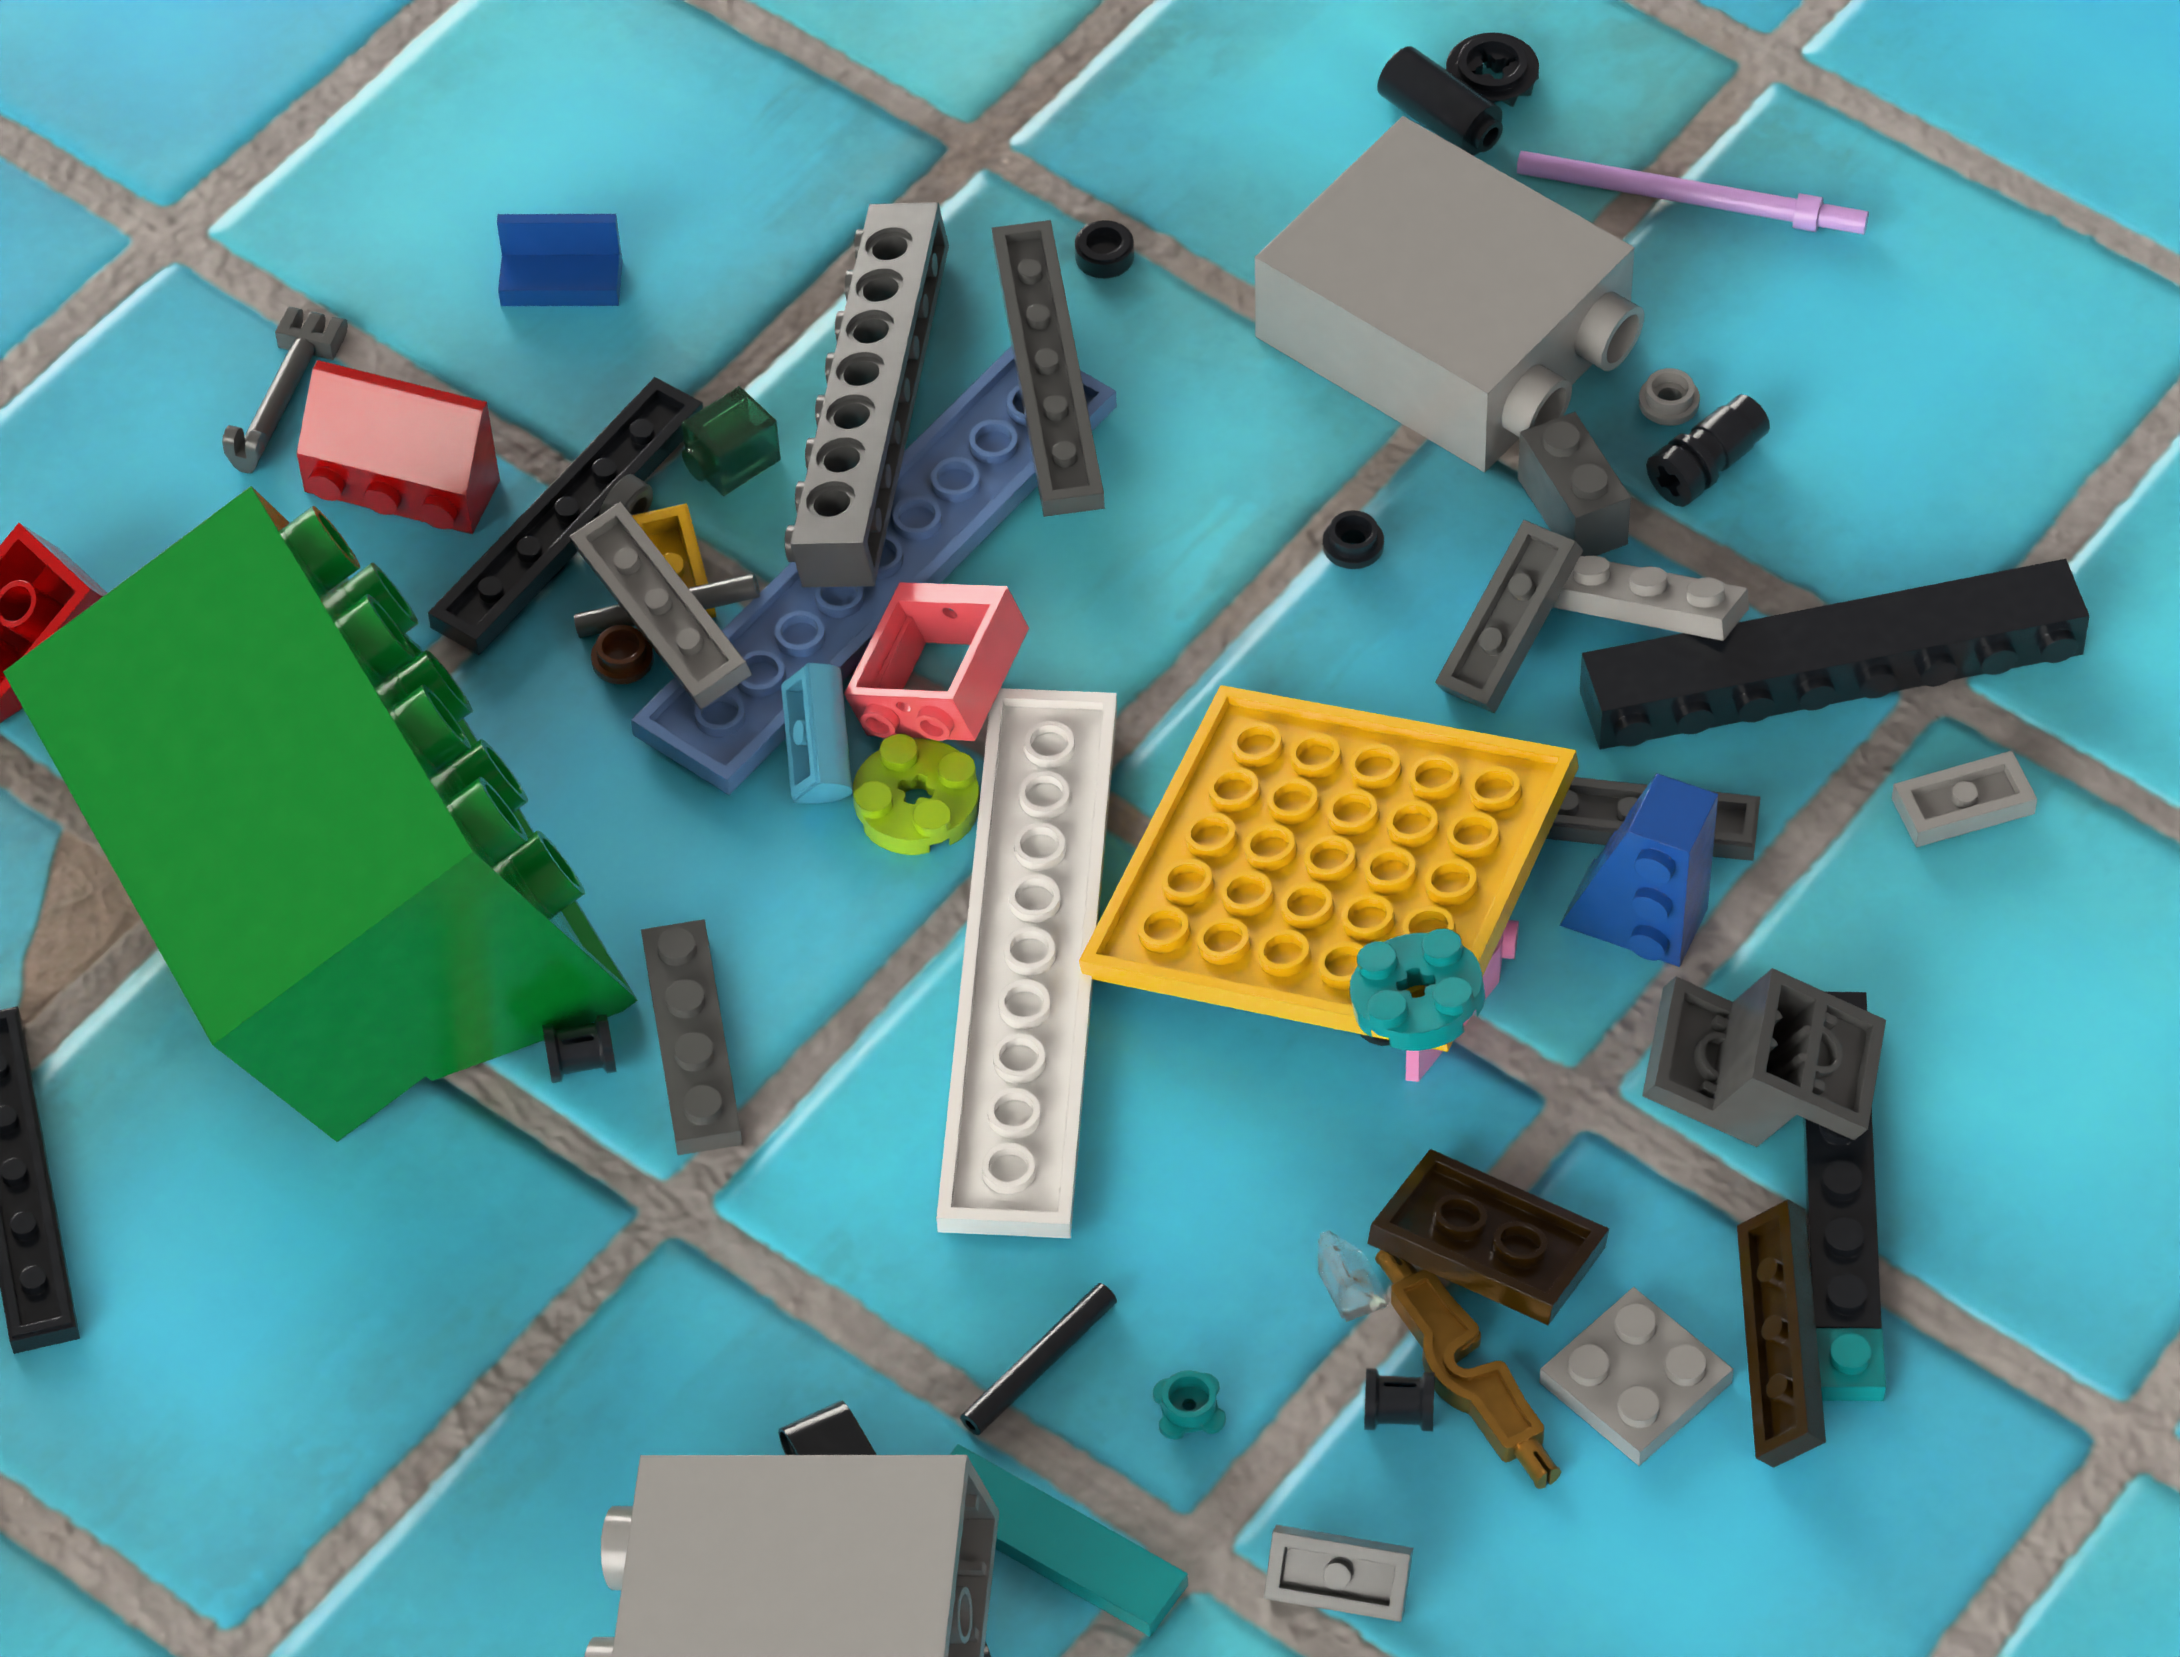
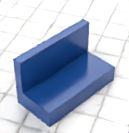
(559, 260)

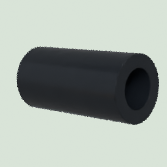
(1440, 101)

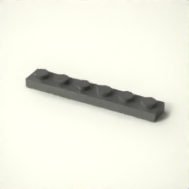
(1047, 369)

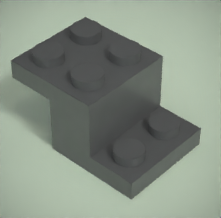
(1764, 1058)

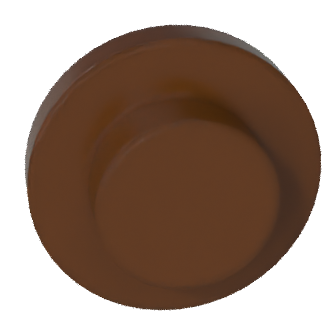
(621, 655)

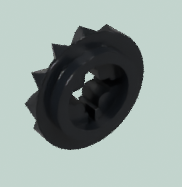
(1501, 54)

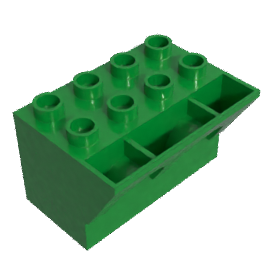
(311, 818)

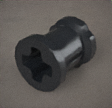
(579, 1048)
(1399, 1400)

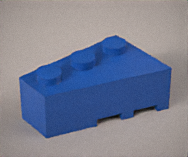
(1652, 874)

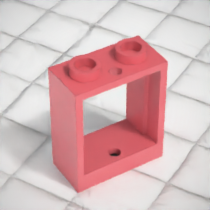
(919, 615)

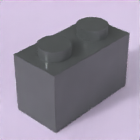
(1574, 485)

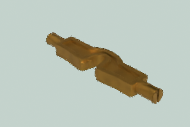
(1482, 1391)

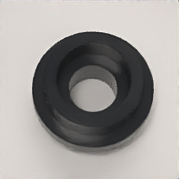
(1353, 528)

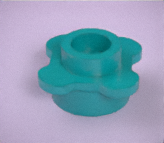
(1188, 1388)

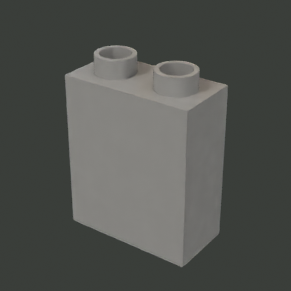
(1446, 294)
(801, 1557)

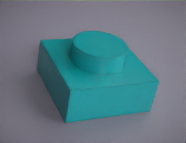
(1851, 1364)

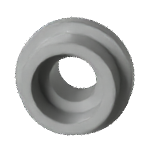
(1669, 397)

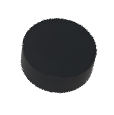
(1104, 249)

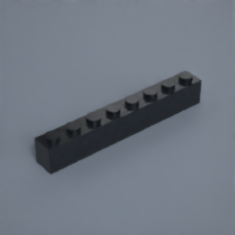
(1834, 654)

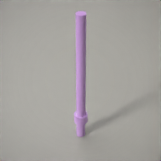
(1805, 212)

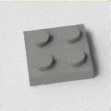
(1636, 1376)

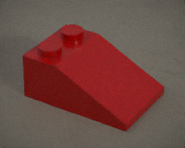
(37, 598)

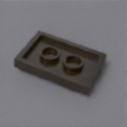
(1488, 1236)

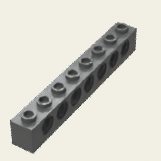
(868, 396)

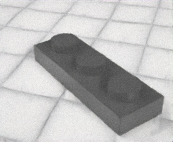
(1509, 616)

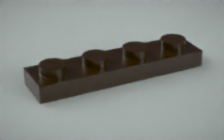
(1781, 1334)

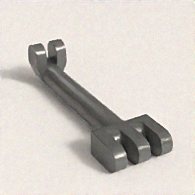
(301, 344)

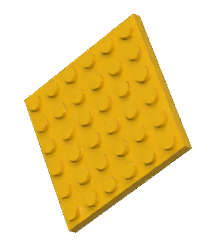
(1317, 834)

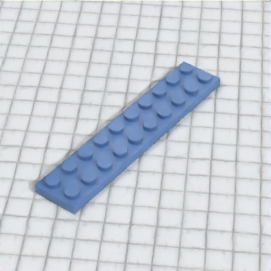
(947, 500)

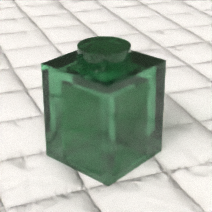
(730, 441)

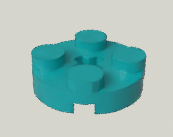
(1411, 960)

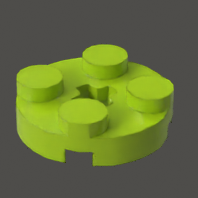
(910, 765)

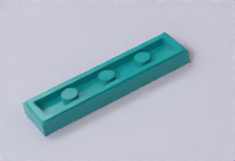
(1079, 1551)

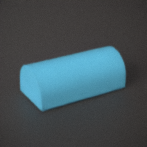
(816, 734)

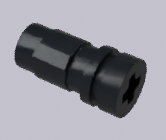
(1695, 459)

